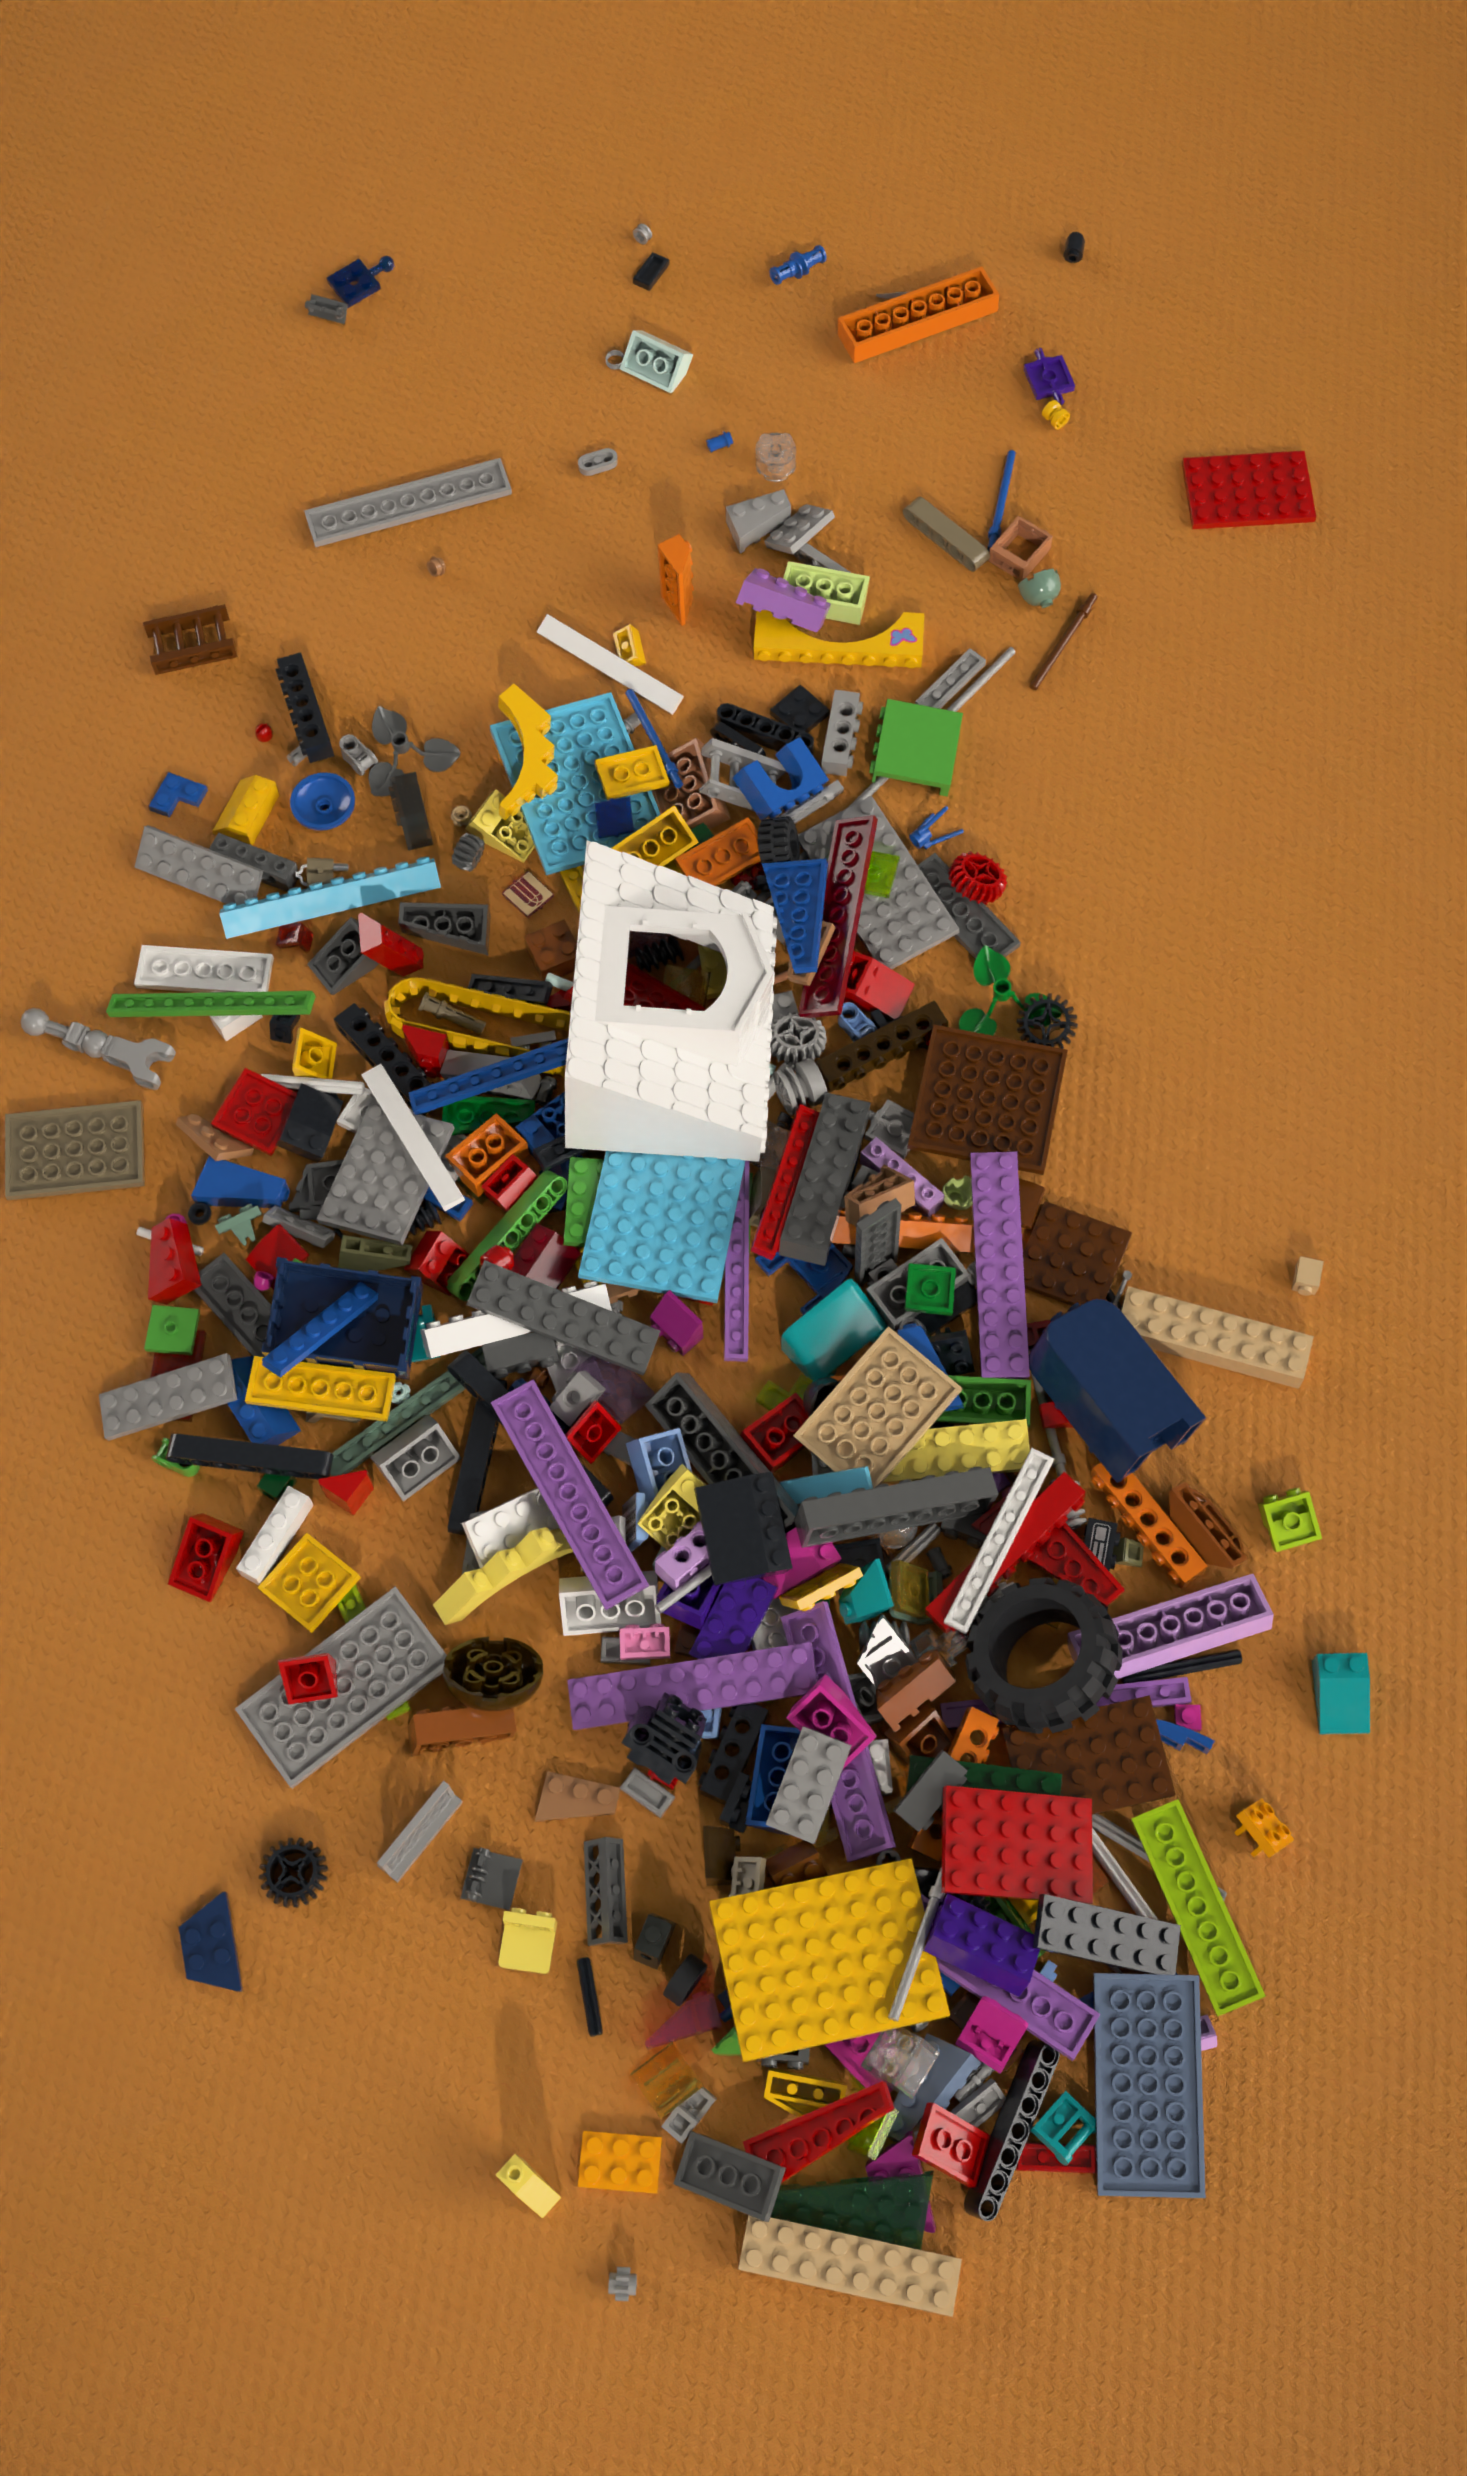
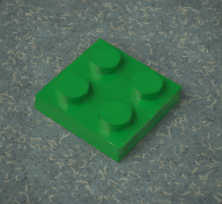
(930, 1289)

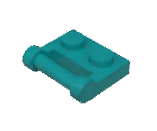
(1058, 2122)

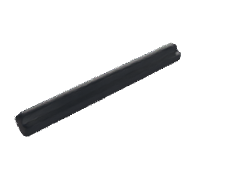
(1186, 1666)

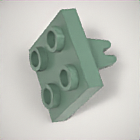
(240, 1223)

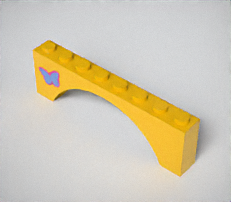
(896, 646)

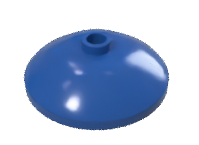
(322, 792)

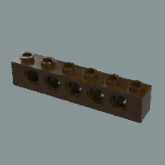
(869, 1046)

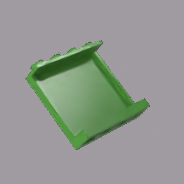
(916, 744)

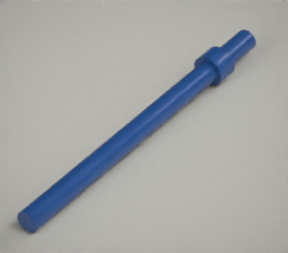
(995, 530)
(670, 767)

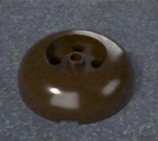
(493, 1673)

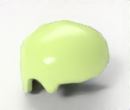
(958, 1193)

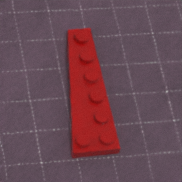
(820, 2131)

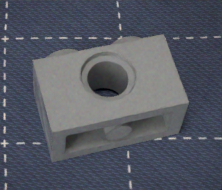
(589, 1391)

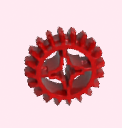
(977, 877)

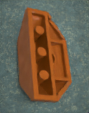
(1205, 1527)

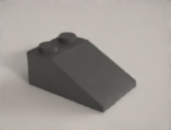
(341, 959)

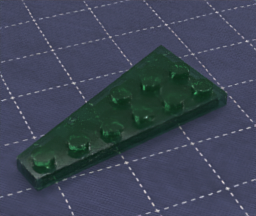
(865, 2207)

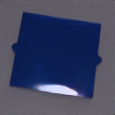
(614, 817)

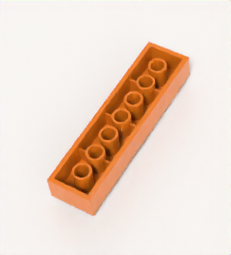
(918, 314)

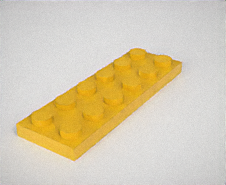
(323, 1390)

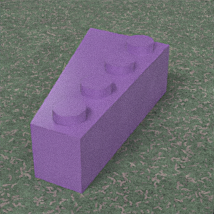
(783, 600)

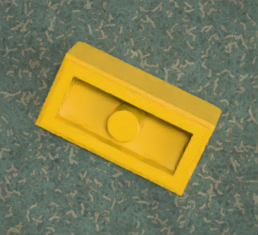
(629, 645)

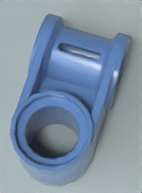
(858, 1025)

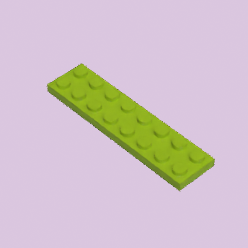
(1198, 1908)

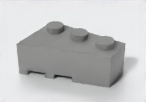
(757, 517)

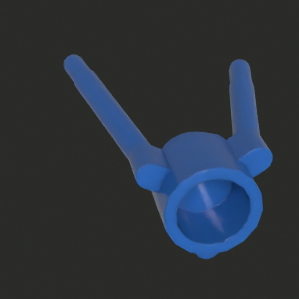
(922, 835)

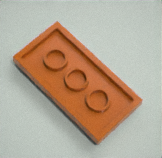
(722, 855)

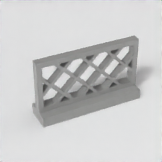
(419, 1832)

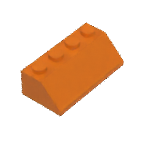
(676, 576)

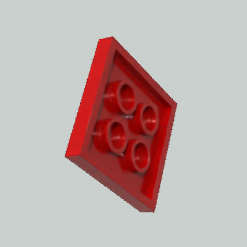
(255, 1111)

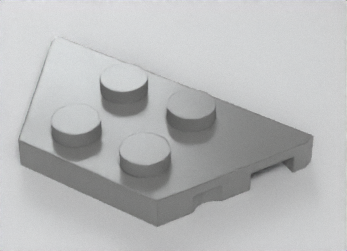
(884, 1653)

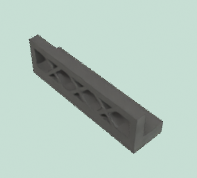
(609, 1890)

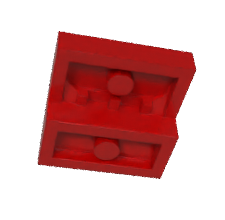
(275, 1244)

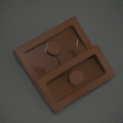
(1030, 1200)

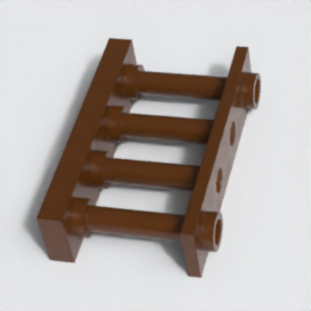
(192, 656)

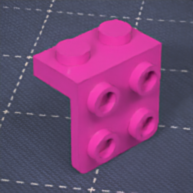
(992, 2033)

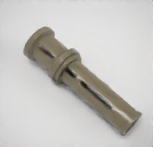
(442, 1010)

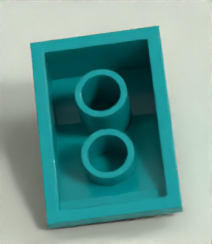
(1342, 1693)

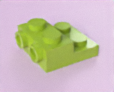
(1290, 1519)

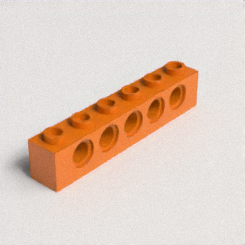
(1179, 1574)
(987, 1728)

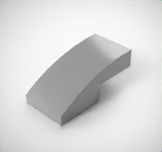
(688, 2114)

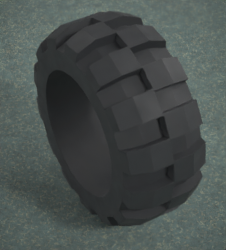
(1074, 1693)

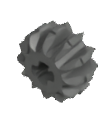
(468, 852)

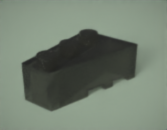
(411, 810)

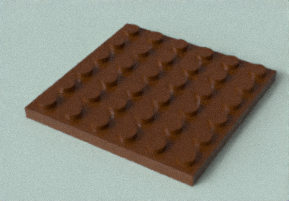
(987, 1097)

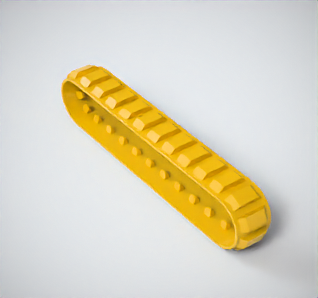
(477, 1000)

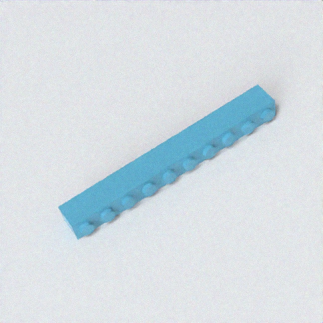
(330, 897)

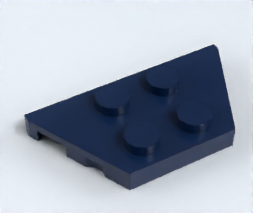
(211, 1946)

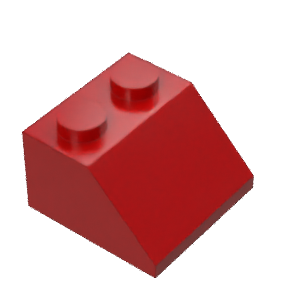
(427, 1049)
(592, 1432)

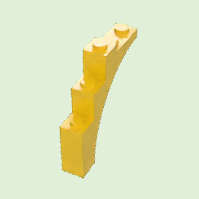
(531, 725)

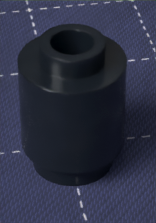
(1074, 247)

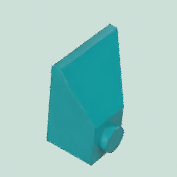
(867, 1597)

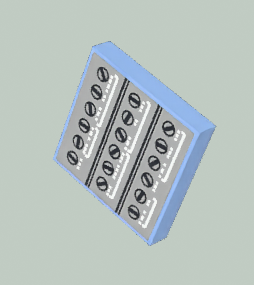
(633, 1511)

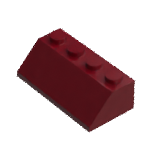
(545, 1257)

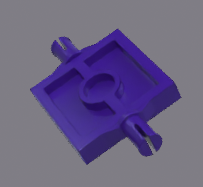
(1049, 377)

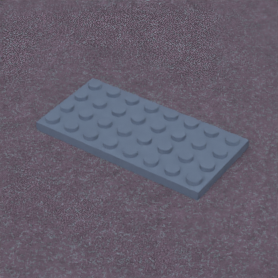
(1148, 2086)

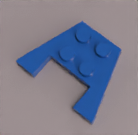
(818, 1277)

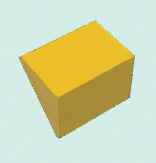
(313, 1055)

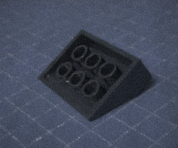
(743, 1528)

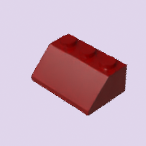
(388, 947)

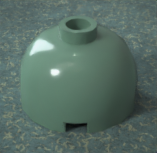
(1041, 588)

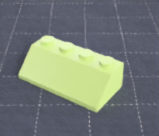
(841, 589)

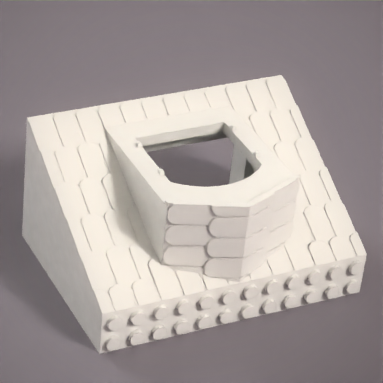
(663, 1074)

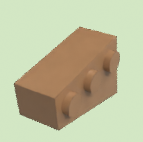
(880, 1188)

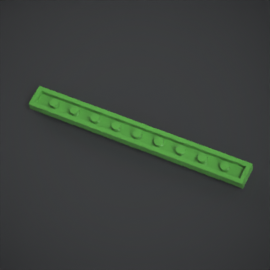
(211, 1004)

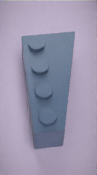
(938, 2087)

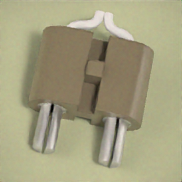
(320, 870)

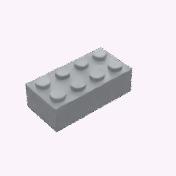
(808, 1785)

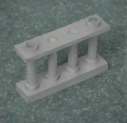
(737, 759)

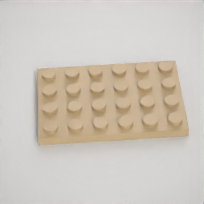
(878, 1409)

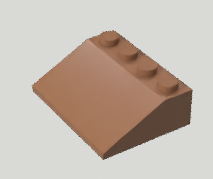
(691, 804)

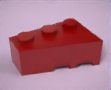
(172, 1262)

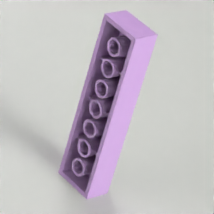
(1187, 1625)

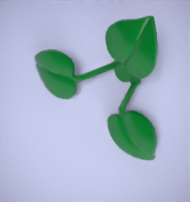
(994, 968)

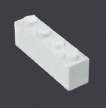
(275, 1535)

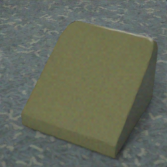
(1129, 1552)

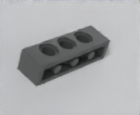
(277, 870)

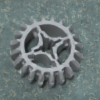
(797, 1038)

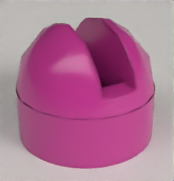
(263, 1280)

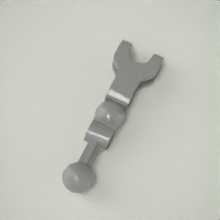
(97, 1044)

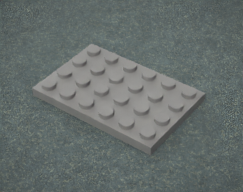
(379, 1181)

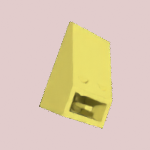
(507, 835)
(673, 1509)

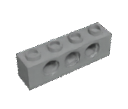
(843, 704)

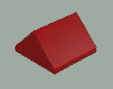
(348, 1489)
(309, 1678)

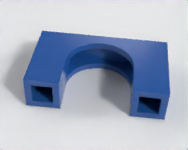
(767, 797)

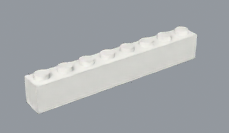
(485, 1328)

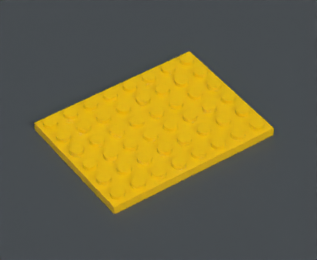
(825, 1959)

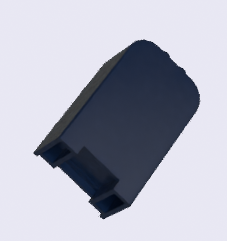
(1112, 1386)

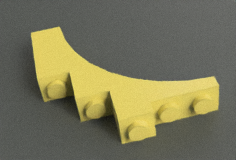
(503, 1568)

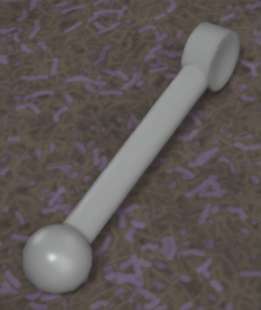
(1126, 1277)

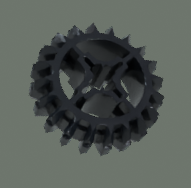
(1057, 1024)
(301, 1864)

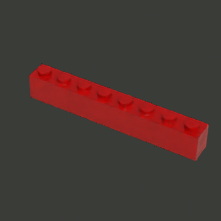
(1043, 1516)

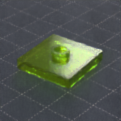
(881, 874)

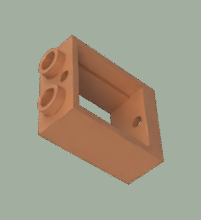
(1011, 563)

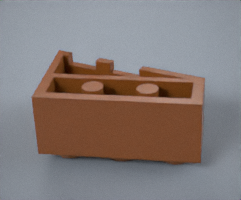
(912, 1687)

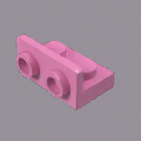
(644, 1642)

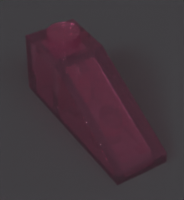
(690, 2020)

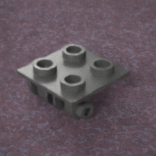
(491, 1878)

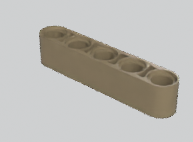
(946, 534)

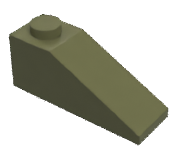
(371, 1254)

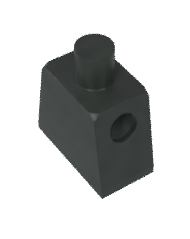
(653, 1940)

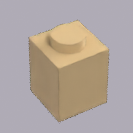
(1307, 1276)

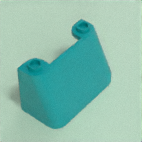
(832, 1331)

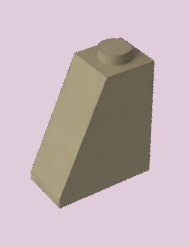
(760, 1190)

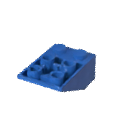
(544, 1124)

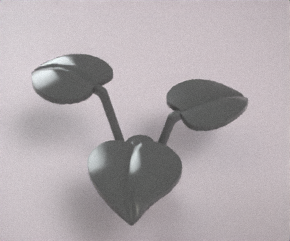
(391, 728)

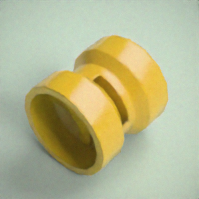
(1055, 414)

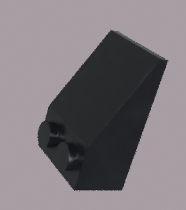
(310, 1123)

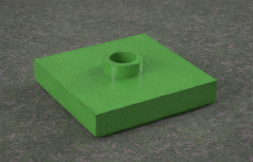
(172, 1330)

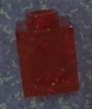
(294, 935)

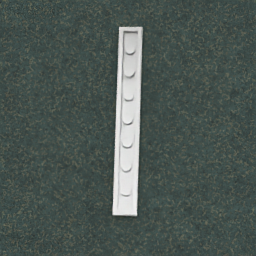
(610, 664)
(413, 1137)
(998, 1541)

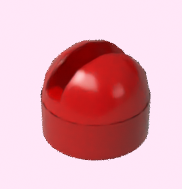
(263, 732)

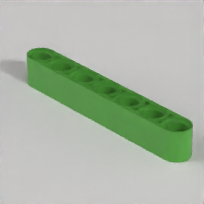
(510, 1224)

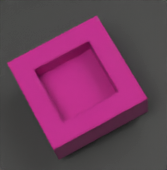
(1188, 1716)

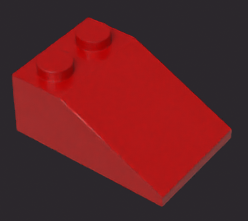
(774, 1432)
(205, 1556)

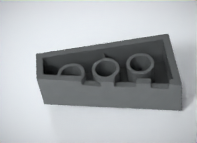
(450, 924)

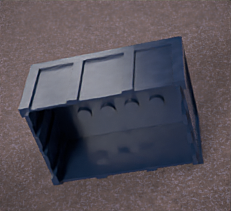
(374, 1340)

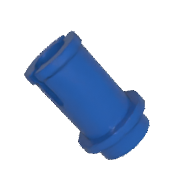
(719, 441)

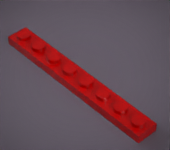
(785, 1183)

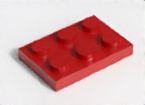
(951, 2145)

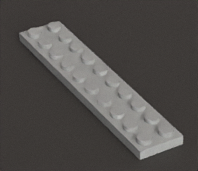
(408, 502)

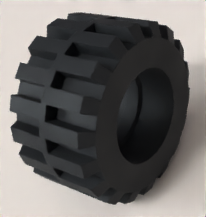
(778, 840)

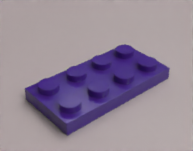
(734, 1618)

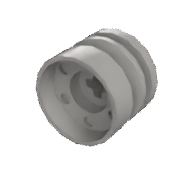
(795, 1088)

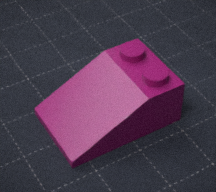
(806, 1563)
(833, 1714)

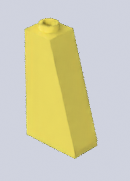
(528, 2185)

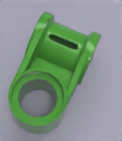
(160, 1459)

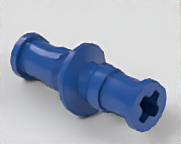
(798, 265)

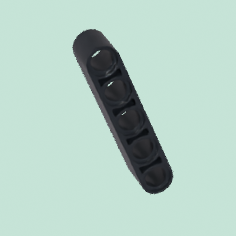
(758, 724)

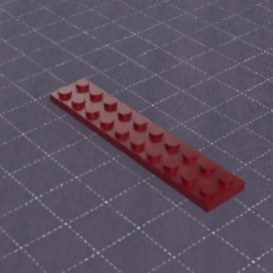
(843, 901)

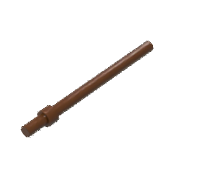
(1082, 613)

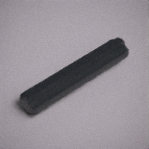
(589, 1997)

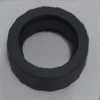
(685, 1979)

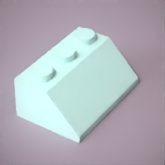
(655, 361)

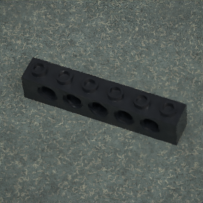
(305, 708)
(354, 1018)

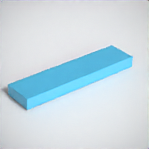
(828, 1483)

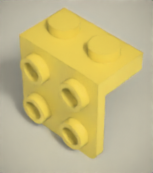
(527, 1941)

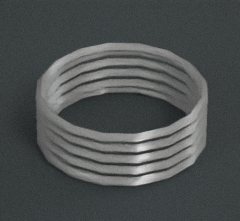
(611, 353)

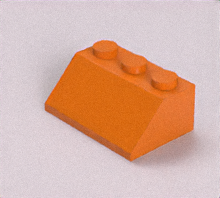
(485, 1152)

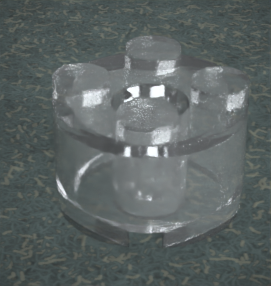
(775, 456)

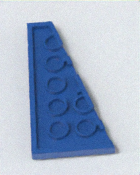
(799, 904)

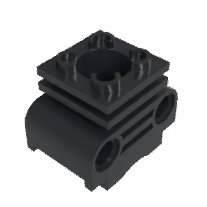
(666, 1738)

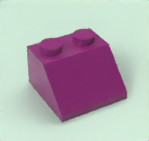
(677, 1324)

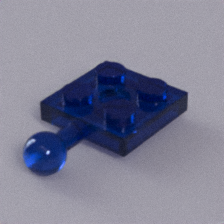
(358, 272)

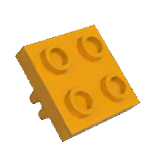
(1265, 1828)

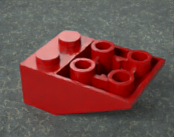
(877, 987)

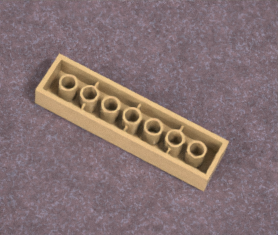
(1218, 1337)
(851, 2265)

